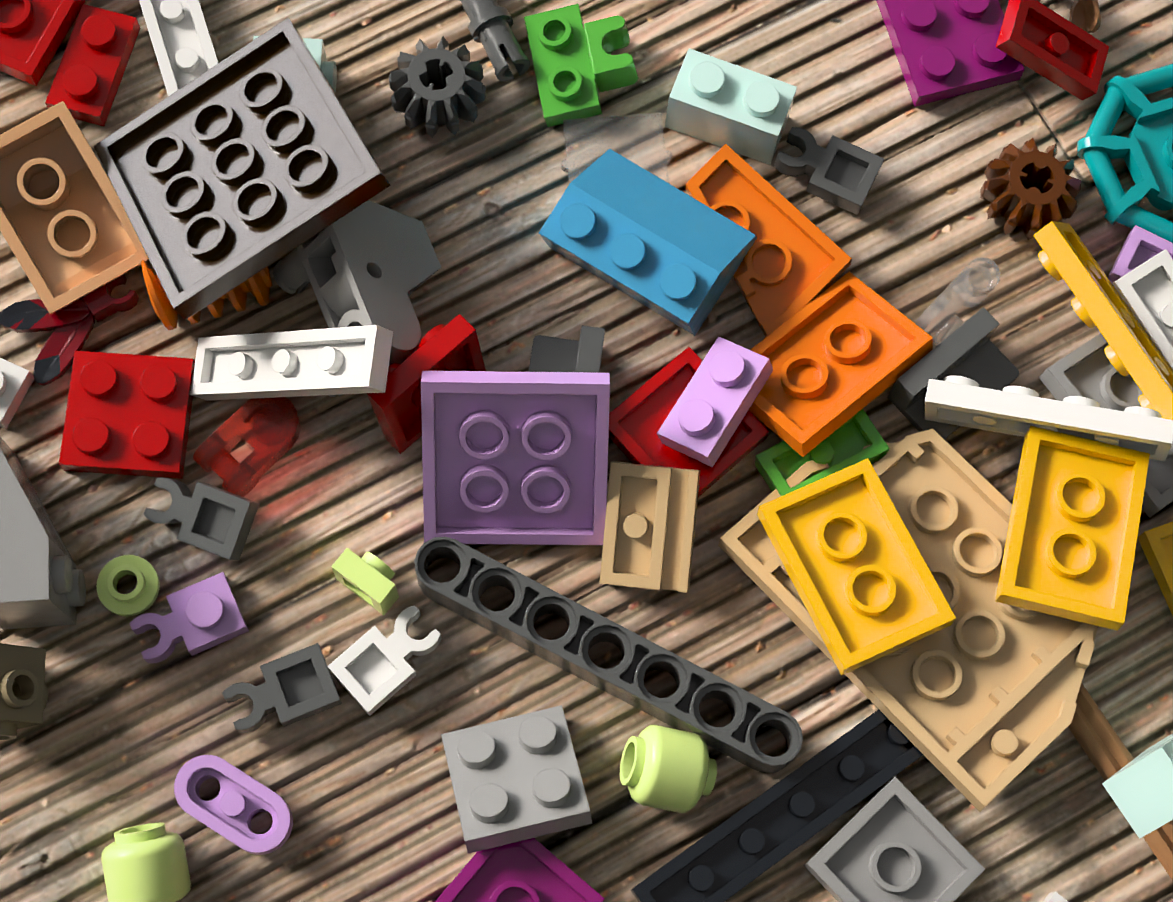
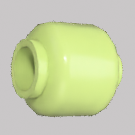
(667, 768)
(146, 865)

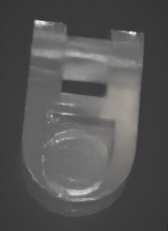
(966, 290)

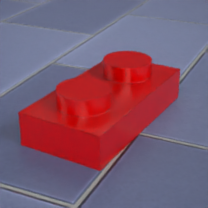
(1053, 47)
(94, 63)

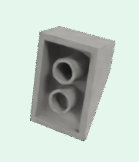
(35, 567)

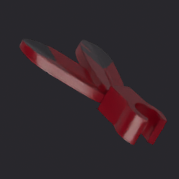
(70, 326)

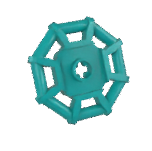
(1145, 150)

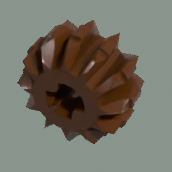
(1030, 188)

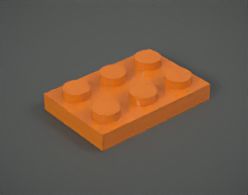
(834, 362)

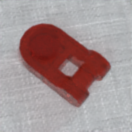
(266, 427)

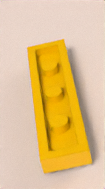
(1101, 306)

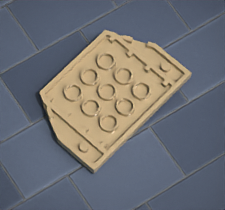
(994, 681)

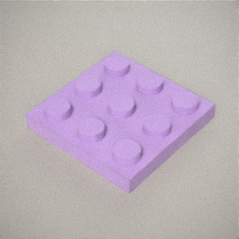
(515, 456)

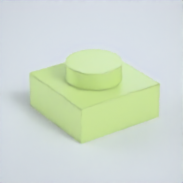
(367, 578)

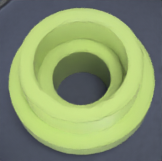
(140, 598)

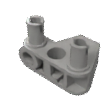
(365, 272)

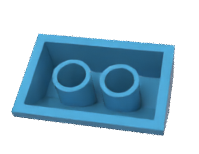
(647, 239)

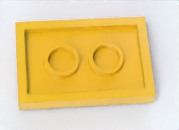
(1073, 528)
(855, 566)

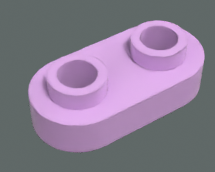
(234, 806)

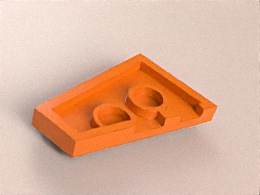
(790, 256)

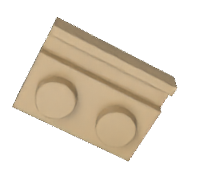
(649, 526)

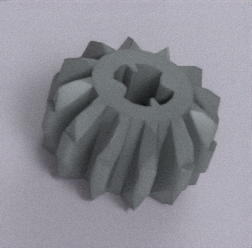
(415, 84)

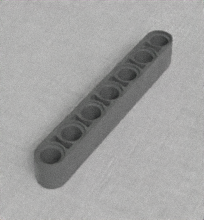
(589, 628)

